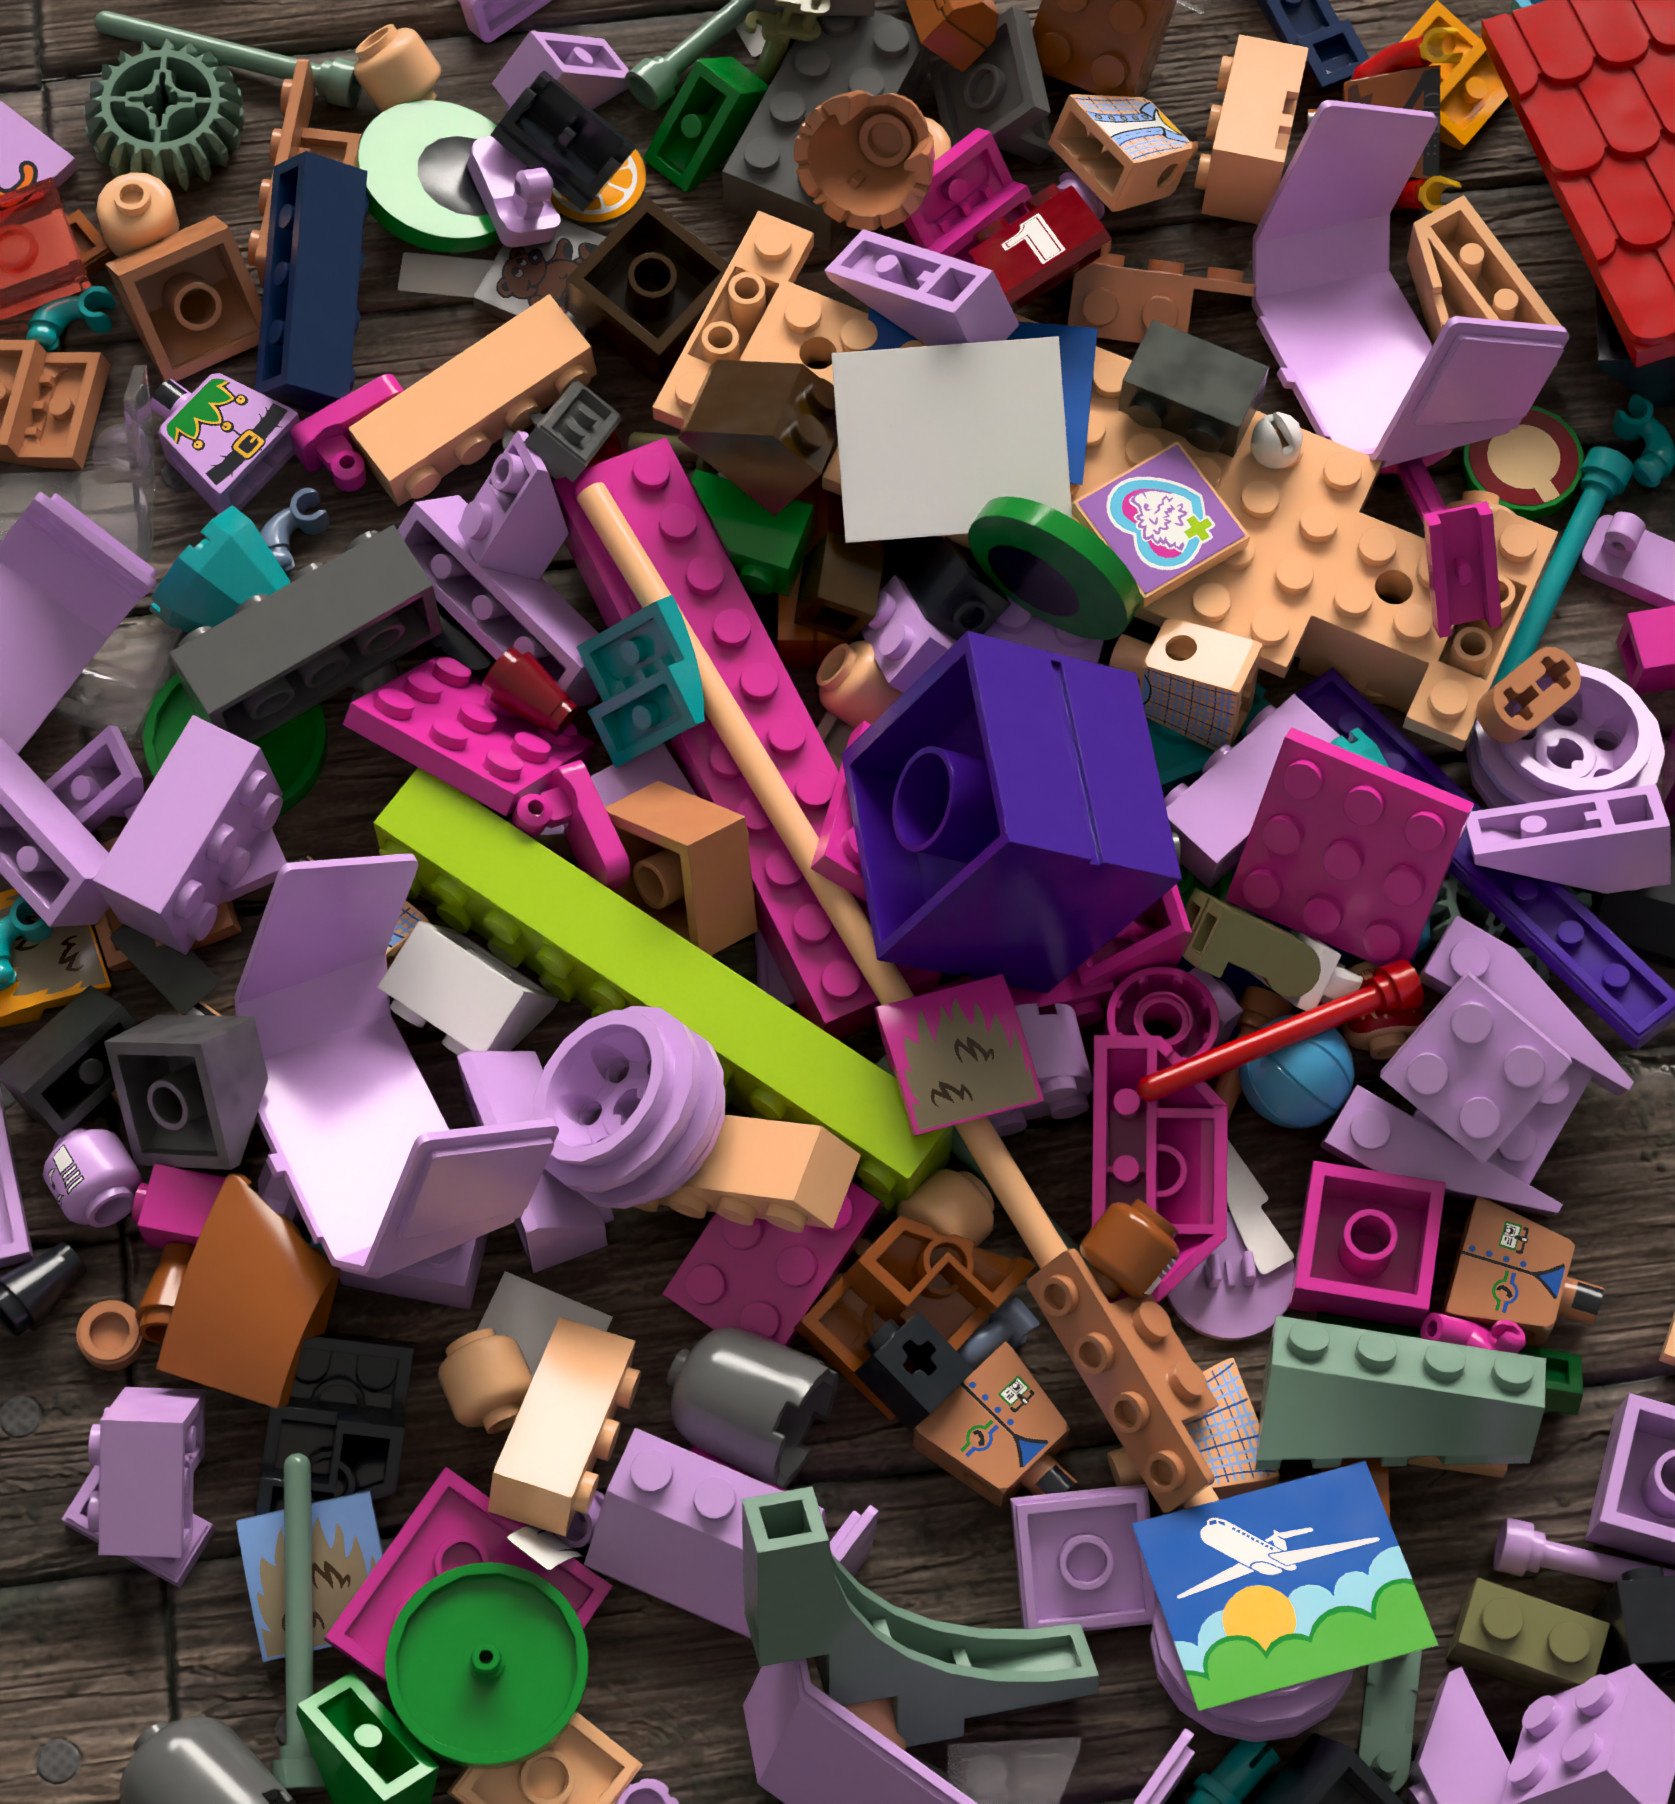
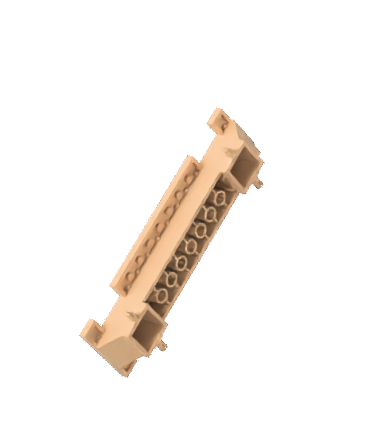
(1311, 554)

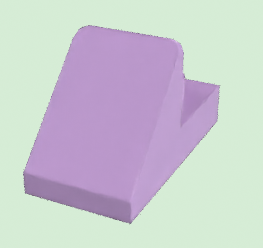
(99, 780)

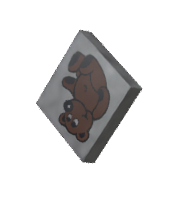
(532, 272)

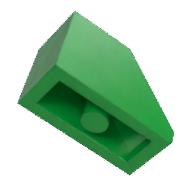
(705, 121)
(760, 546)
(364, 1748)

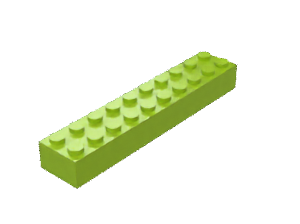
(618, 957)

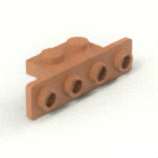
(291, 140)
(1128, 299)
(1134, 1373)

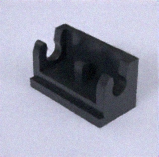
(566, 138)

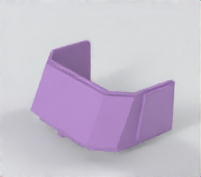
(1342, 320)
(59, 603)
(343, 1094)
(823, 1754)

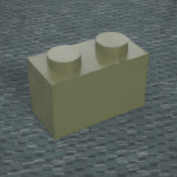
(1526, 1639)

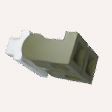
(1287, 962)

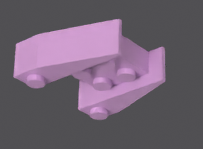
(1388, 1140)

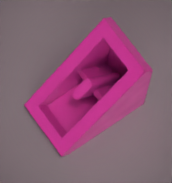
(1148, 941)

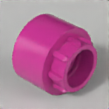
(1158, 996)

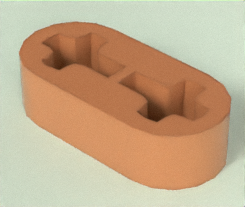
(1535, 703)

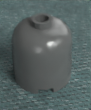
(750, 1402)
(197, 1764)

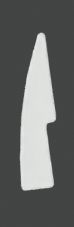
(1245, 1202)

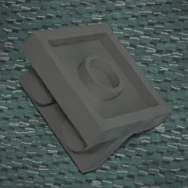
(999, 92)

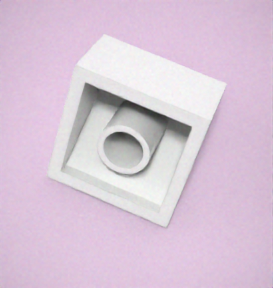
(463, 991)

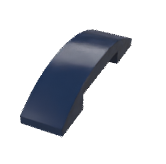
(1331, 44)

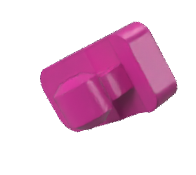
(326, 436)
(577, 806)

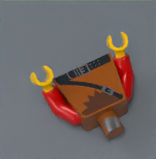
(1403, 79)

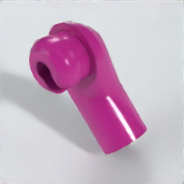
(1502, 1336)

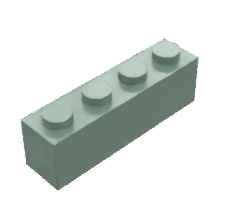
(1394, 1399)

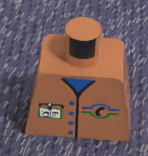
(1516, 1274)
(998, 1432)

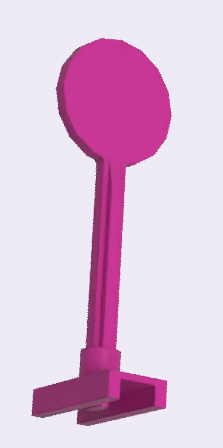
(1457, 550)

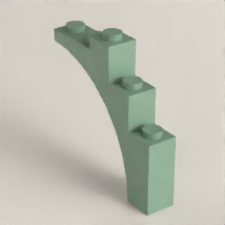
(869, 1650)

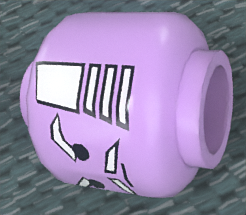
(92, 1177)

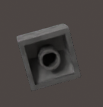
(189, 1088)

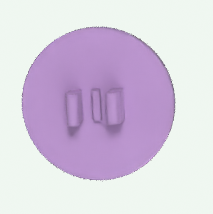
(1229, 1295)

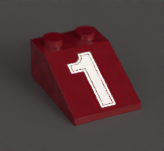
(1042, 246)

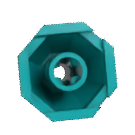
(217, 574)

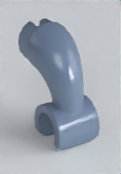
(281, 526)
(1007, 1324)

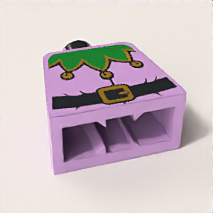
(224, 438)

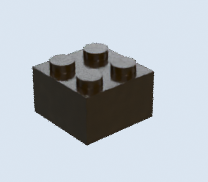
(645, 288)

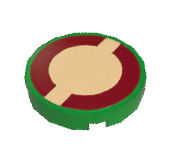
(1529, 467)

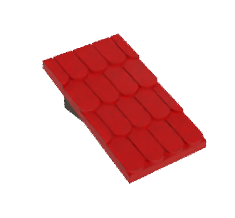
(1601, 118)

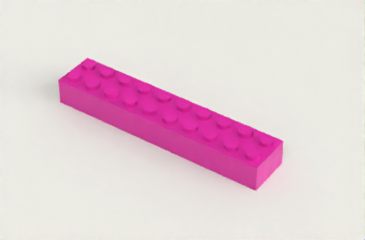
(697, 571)

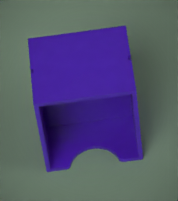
(1008, 814)

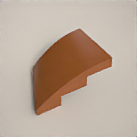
(907, 1273)
(248, 1300)

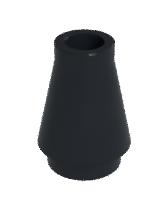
(37, 1287)

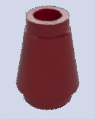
(529, 692)

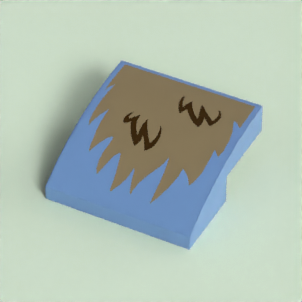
(343, 1555)

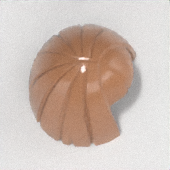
(866, 158)

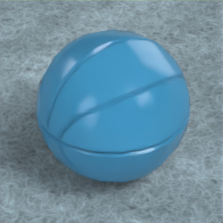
(1301, 1082)

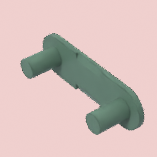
(1390, 1717)

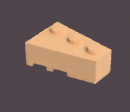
(1250, 128)
(1467, 272)

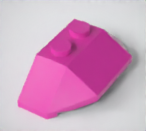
(1159, 1150)

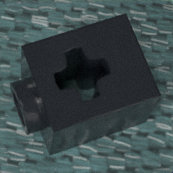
(956, 591)
(936, 1373)

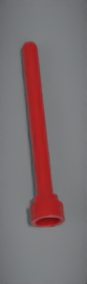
(1391, 990)

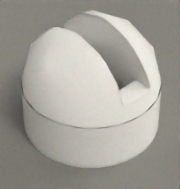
(1267, 446)

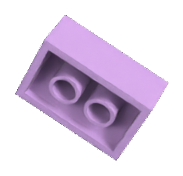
(558, 1219)
(676, 1529)

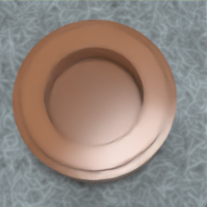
(110, 1335)

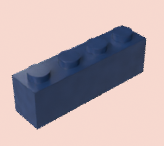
(311, 282)

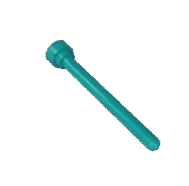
(1603, 477)

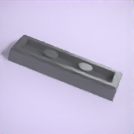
(573, 430)

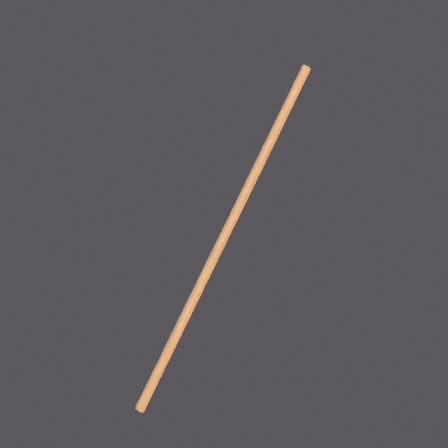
(836, 901)

